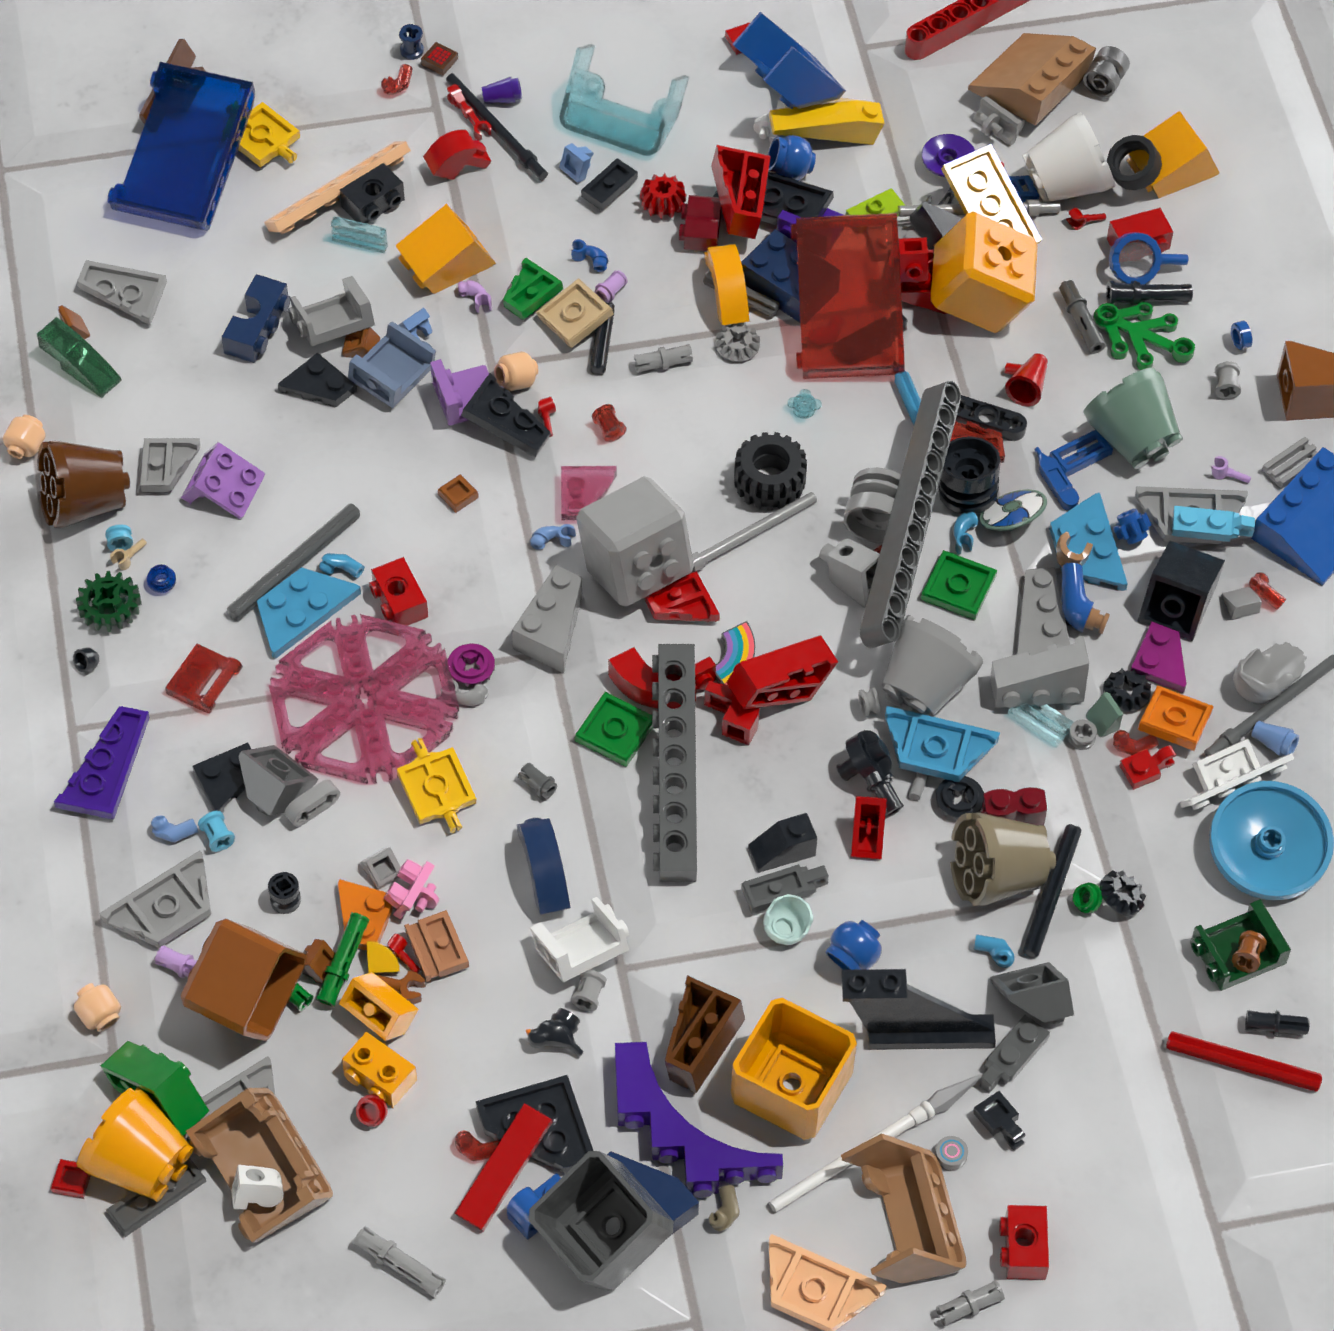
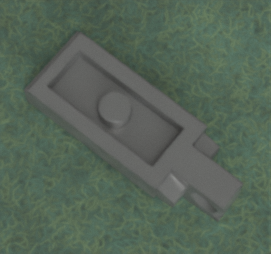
(792, 880)
(1013, 1053)

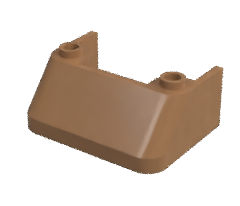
(916, 1208)

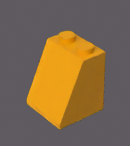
(1182, 157)
(443, 251)

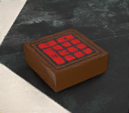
(439, 58)

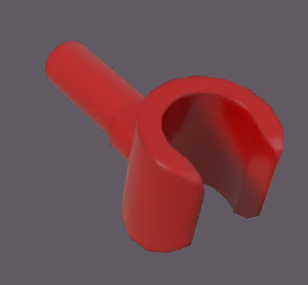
(1078, 220)
(545, 408)
(397, 945)

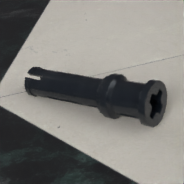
(1136, 292)

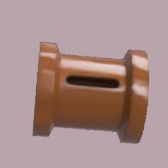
(1247, 956)

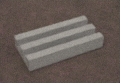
(1302, 444)

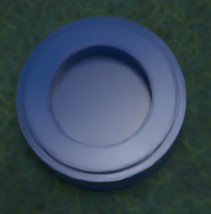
(1241, 335)

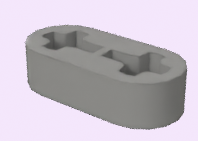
(312, 803)

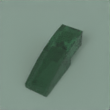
(78, 357)

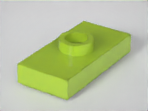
(880, 204)

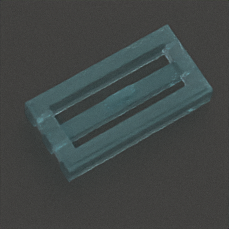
(359, 234)
(1057, 721)

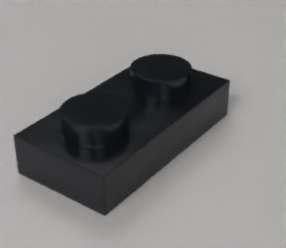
(609, 184)

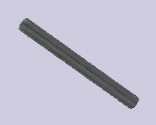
(294, 561)

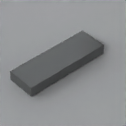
(137, 1209)

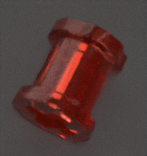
(611, 427)

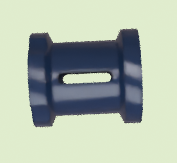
(411, 41)

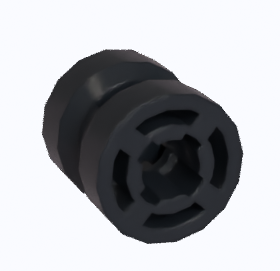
(289, 898)

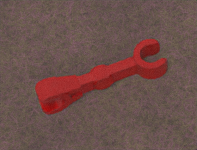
(457, 99)

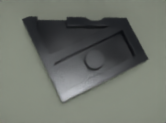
(319, 382)
(221, 777)

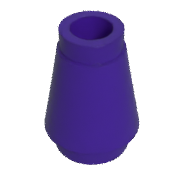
(502, 91)

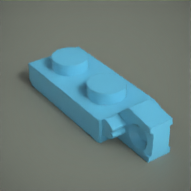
(1210, 524)

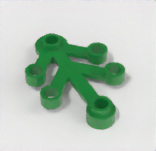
(1140, 332)

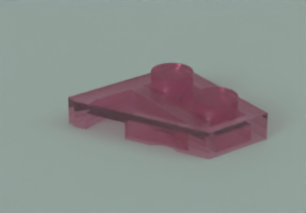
(583, 486)

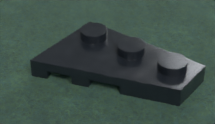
(502, 416)

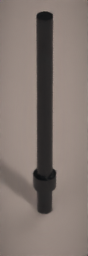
(525, 157)

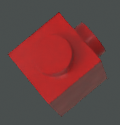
(913, 259)

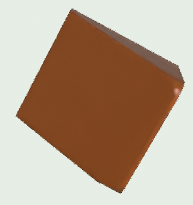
(74, 321)
(360, 342)

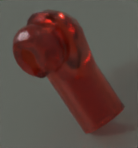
(401, 83)
(1260, 586)
(1130, 746)

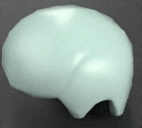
(788, 919)

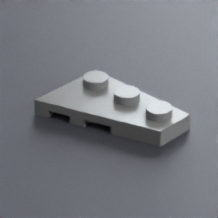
(124, 288)

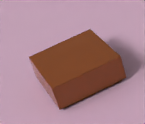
(458, 493)

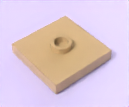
(574, 313)

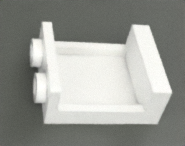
(583, 942)

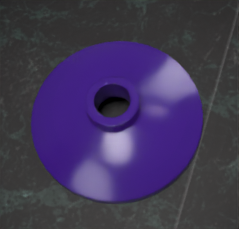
(943, 150)

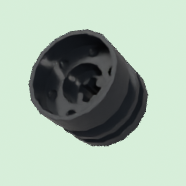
(970, 475)

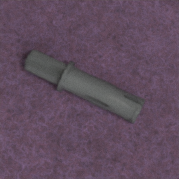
(1077, 307)

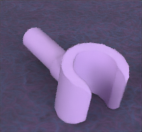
(1221, 470)

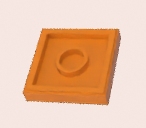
(1175, 718)

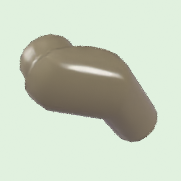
(728, 1211)

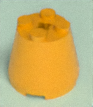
(136, 1147)

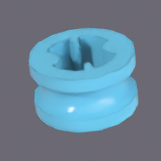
(119, 537)

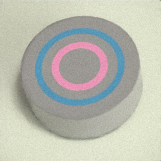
(951, 1152)

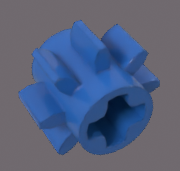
(1132, 526)

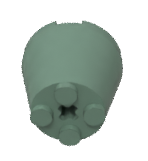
(1136, 417)

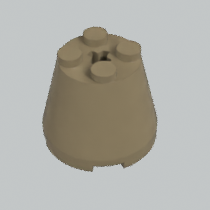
(998, 858)

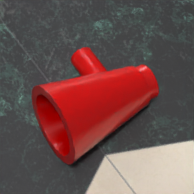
(1027, 380)

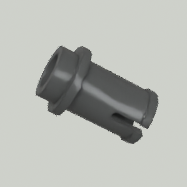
(542, 784)

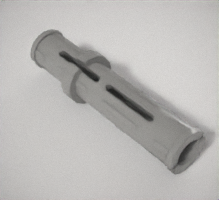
(393, 1257)

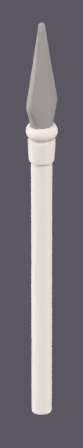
(937, 1103)

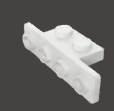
(1229, 768)

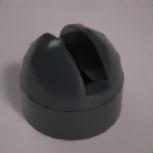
(85, 659)

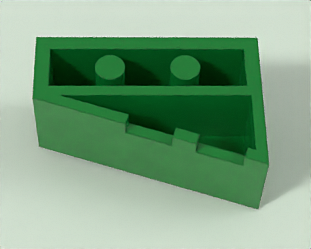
(161, 1079)

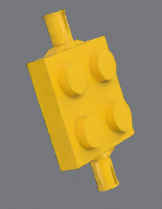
(268, 136)
(436, 785)

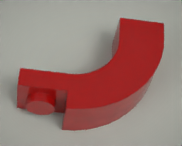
(635, 677)

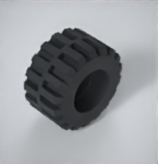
(770, 452)

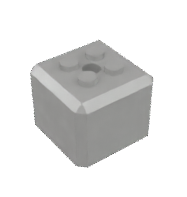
(635, 541)

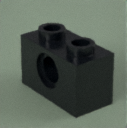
(372, 194)

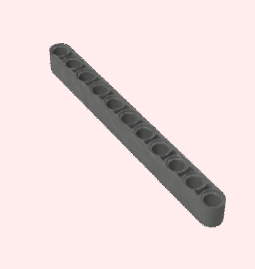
(910, 515)

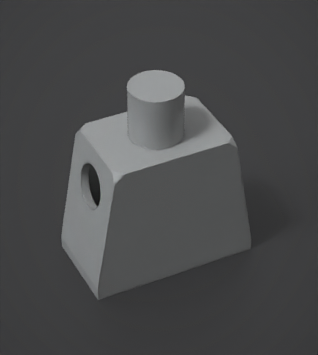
(851, 568)

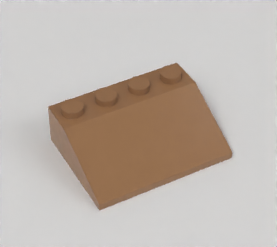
(1035, 74)

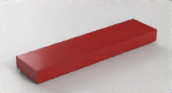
(503, 1167)

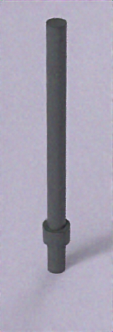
(1233, 736)

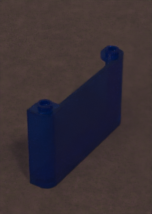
(185, 147)

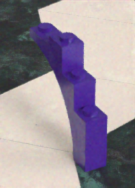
(674, 1138)

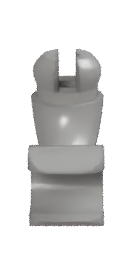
(472, 697)

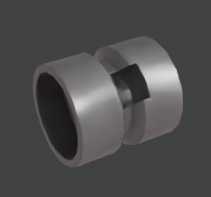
(1106, 71)

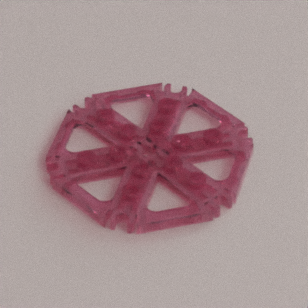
(342, 701)

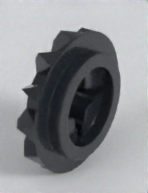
(1140, 693)
(973, 798)
(1123, 903)

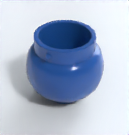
(791, 157)
(854, 946)

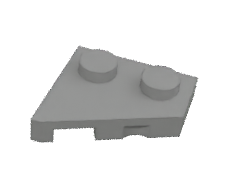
(166, 461)

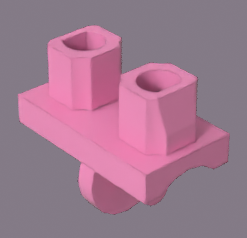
(404, 898)

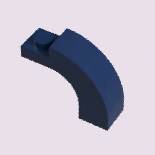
(544, 865)

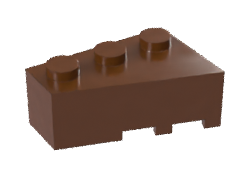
(702, 1033)

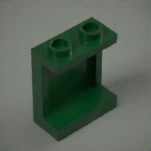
(1221, 941)

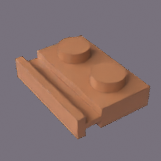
(436, 946)

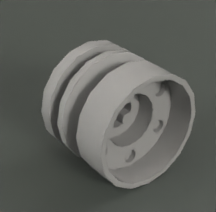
(871, 503)

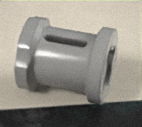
(1227, 380)
(588, 990)

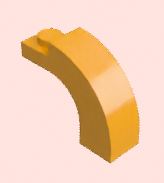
(728, 284)

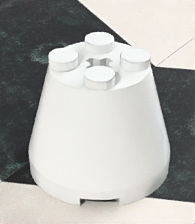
(1068, 162)

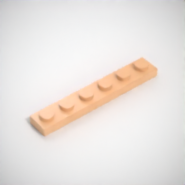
(329, 193)

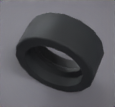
(1144, 177)

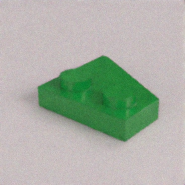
(531, 289)

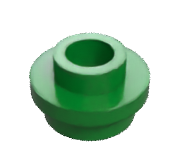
(1082, 894)

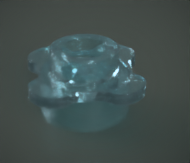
(804, 410)

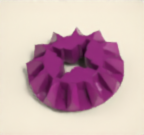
(469, 654)

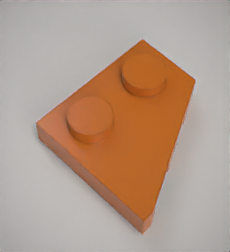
(368, 903)

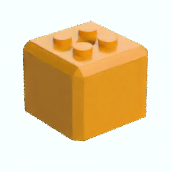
(984, 272)
(796, 1046)

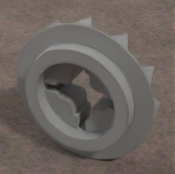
(737, 351)

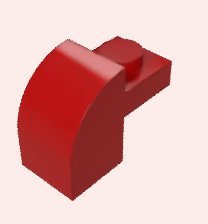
(454, 151)
(737, 722)

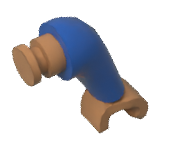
(1075, 604)

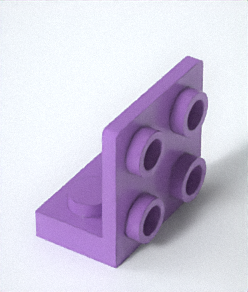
(455, 388)
(224, 480)

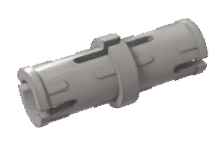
(663, 358)
(970, 1303)

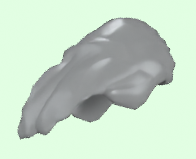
(1268, 673)

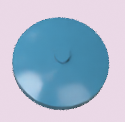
(1271, 840)

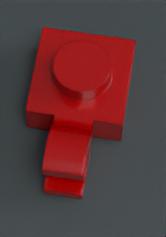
(1144, 768)

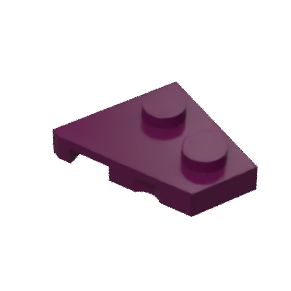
(1161, 658)

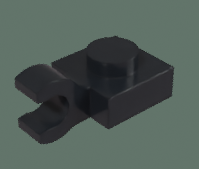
(999, 1115)

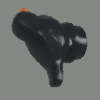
(556, 1032)

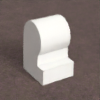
(257, 1186)

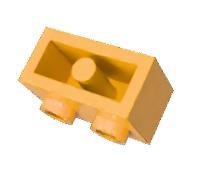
(378, 1006)
(379, 1069)

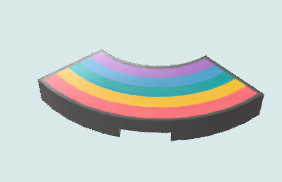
(739, 646)

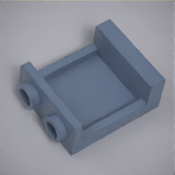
(392, 365)

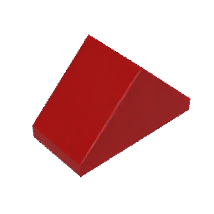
(868, 827)

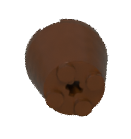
(79, 482)

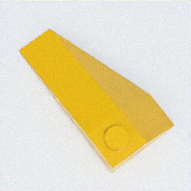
(835, 121)

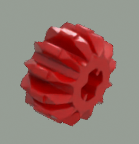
(662, 195)

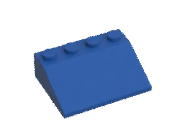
(1301, 520)

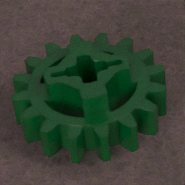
(108, 601)

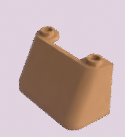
(259, 1133)

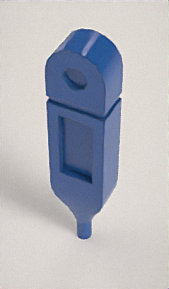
(1057, 481)

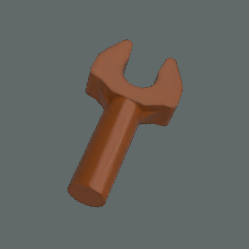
(402, 985)

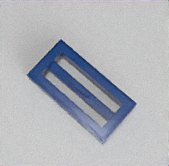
(1083, 457)

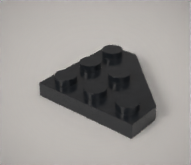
(566, 1137)

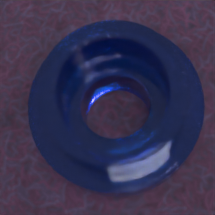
(161, 572)

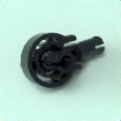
(872, 760)

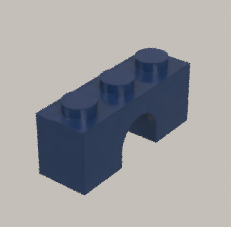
(250, 336)

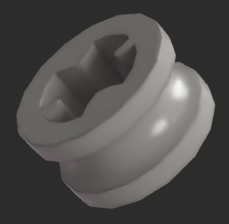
(869, 701)
(1077, 728)

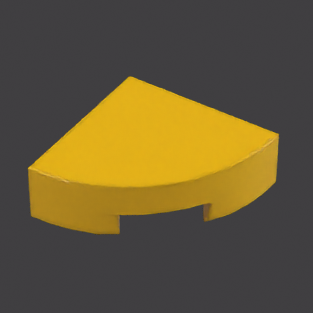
(381, 958)

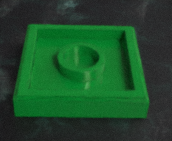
(959, 585)
(615, 729)

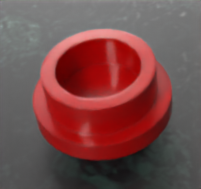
(371, 1110)

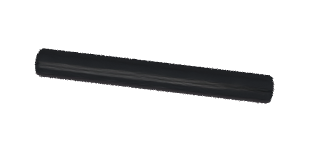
(1052, 891)

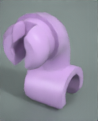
(475, 289)

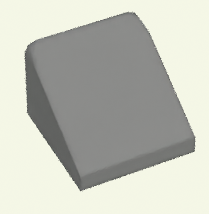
(1242, 602)
(381, 867)

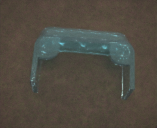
(613, 123)

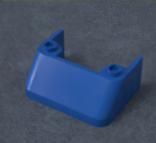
(787, 65)

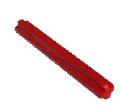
(1244, 1061)

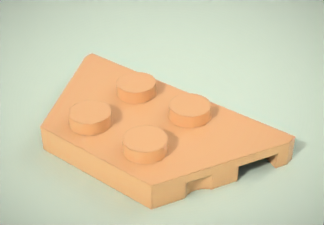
(817, 1287)

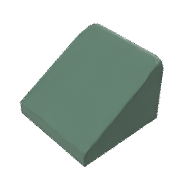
(1105, 715)

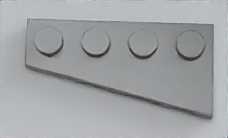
(1041, 613)

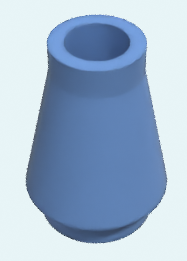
(1277, 738)

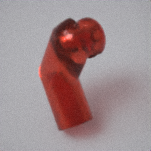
(473, 1148)

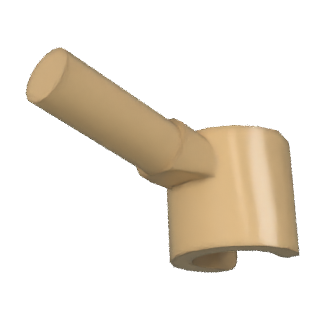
(126, 555)

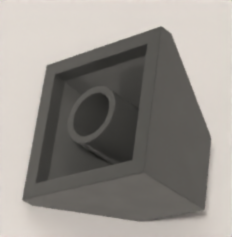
(273, 778)
(1037, 990)

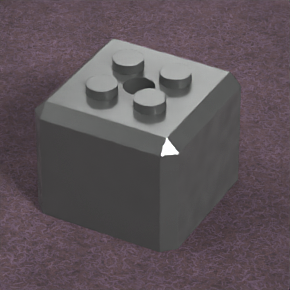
(576, 1213)

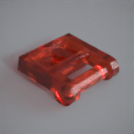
(196, 673)

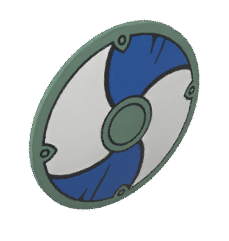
(1014, 510)

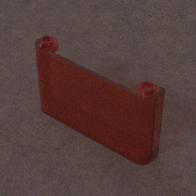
(849, 296)

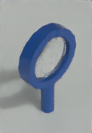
(1139, 258)

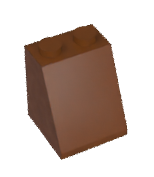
(1306, 382)

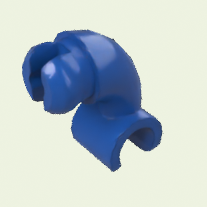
(598, 256)

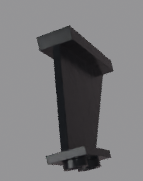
(909, 1018)

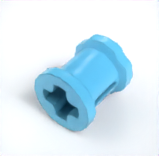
(216, 831)

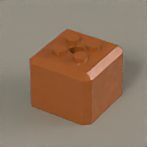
(243, 979)

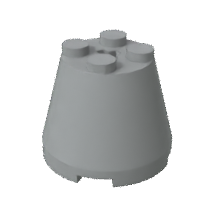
(927, 667)

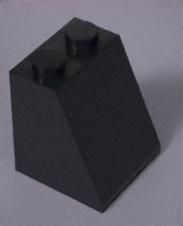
(1181, 589)

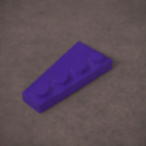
(106, 768)

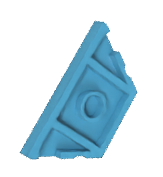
(1090, 524)
(301, 606)
(936, 744)

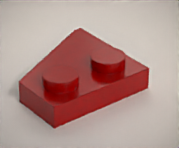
(684, 601)

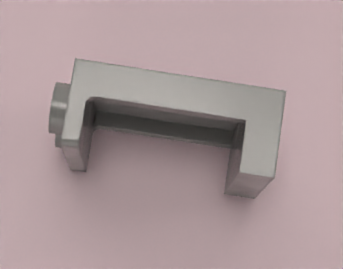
(333, 316)

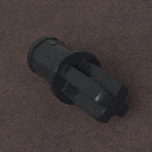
(1276, 1023)

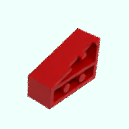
(741, 188)
(783, 675)

